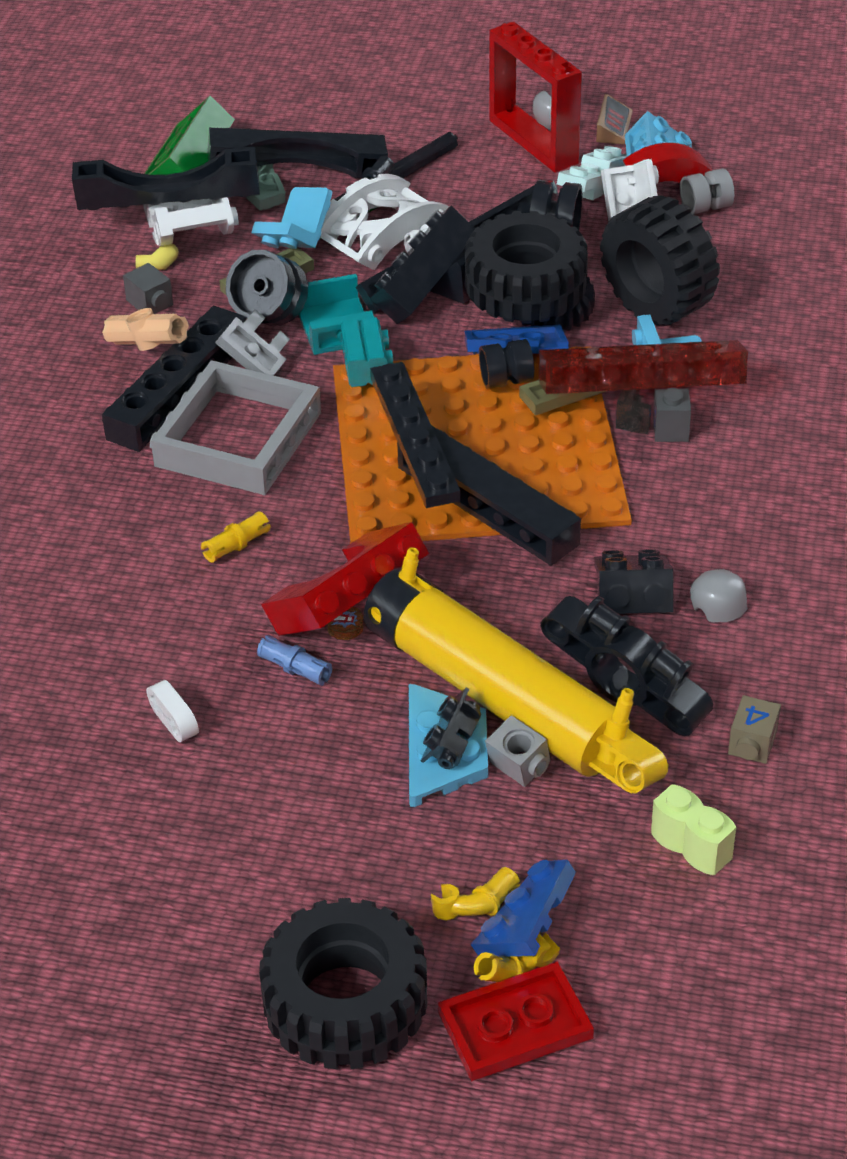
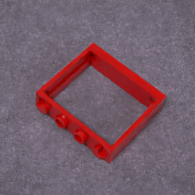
(555, 148)

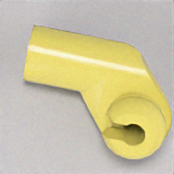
(161, 258)

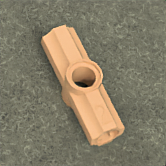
(145, 329)

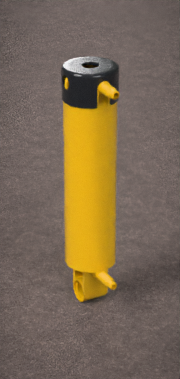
(511, 679)

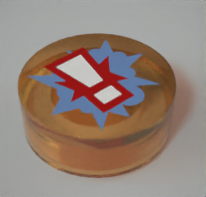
(347, 625)

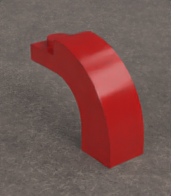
(671, 160)

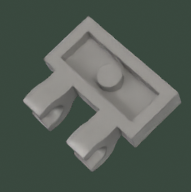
(249, 348)

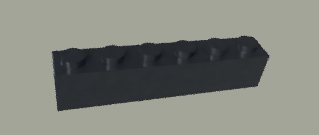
(508, 503)

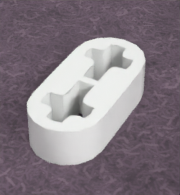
(172, 711)

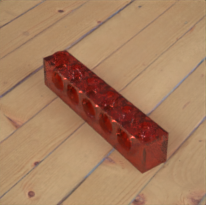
(642, 366)

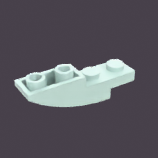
(590, 170)

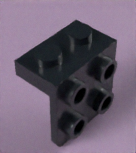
(635, 581)

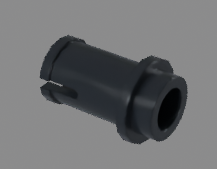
(382, 166)

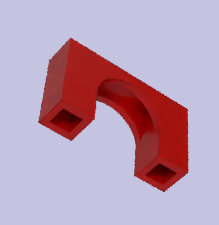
(323, 599)

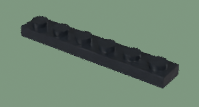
(415, 435)

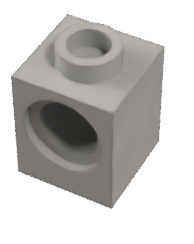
(514, 738)

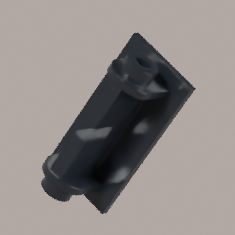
(442, 739)

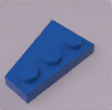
(539, 337)
(526, 911)

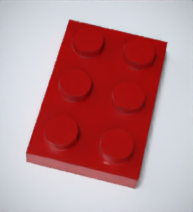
(515, 1021)

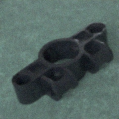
(660, 682)

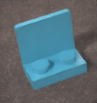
(651, 131)

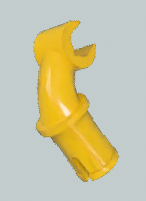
(483, 900)
(500, 967)

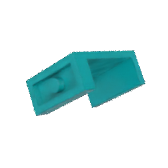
(326, 307)

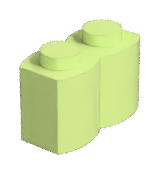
(695, 830)

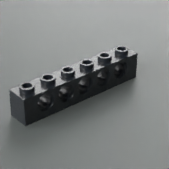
(160, 388)

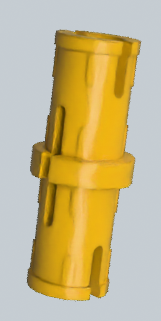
(235, 537)

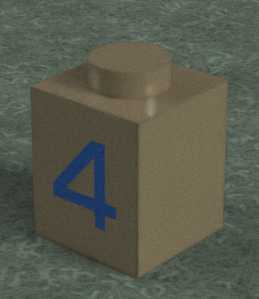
(754, 729)

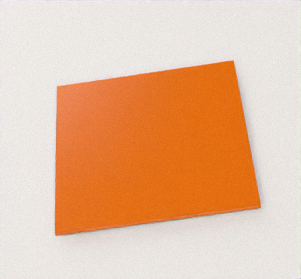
(555, 452)

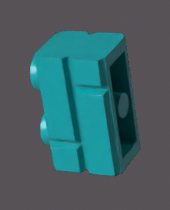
(363, 349)

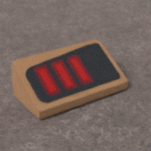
(613, 121)

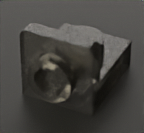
(632, 412)

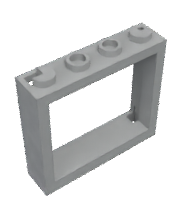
(227, 468)

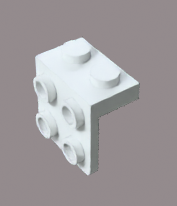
(628, 185)

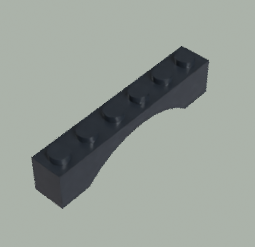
(336, 151)
(104, 185)

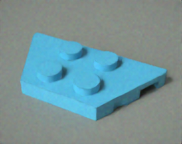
(430, 776)

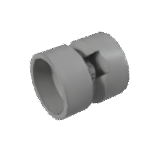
(709, 191)

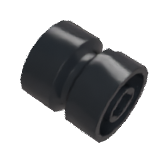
(506, 364)

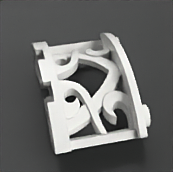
(180, 216)
(379, 234)

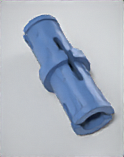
(294, 660)

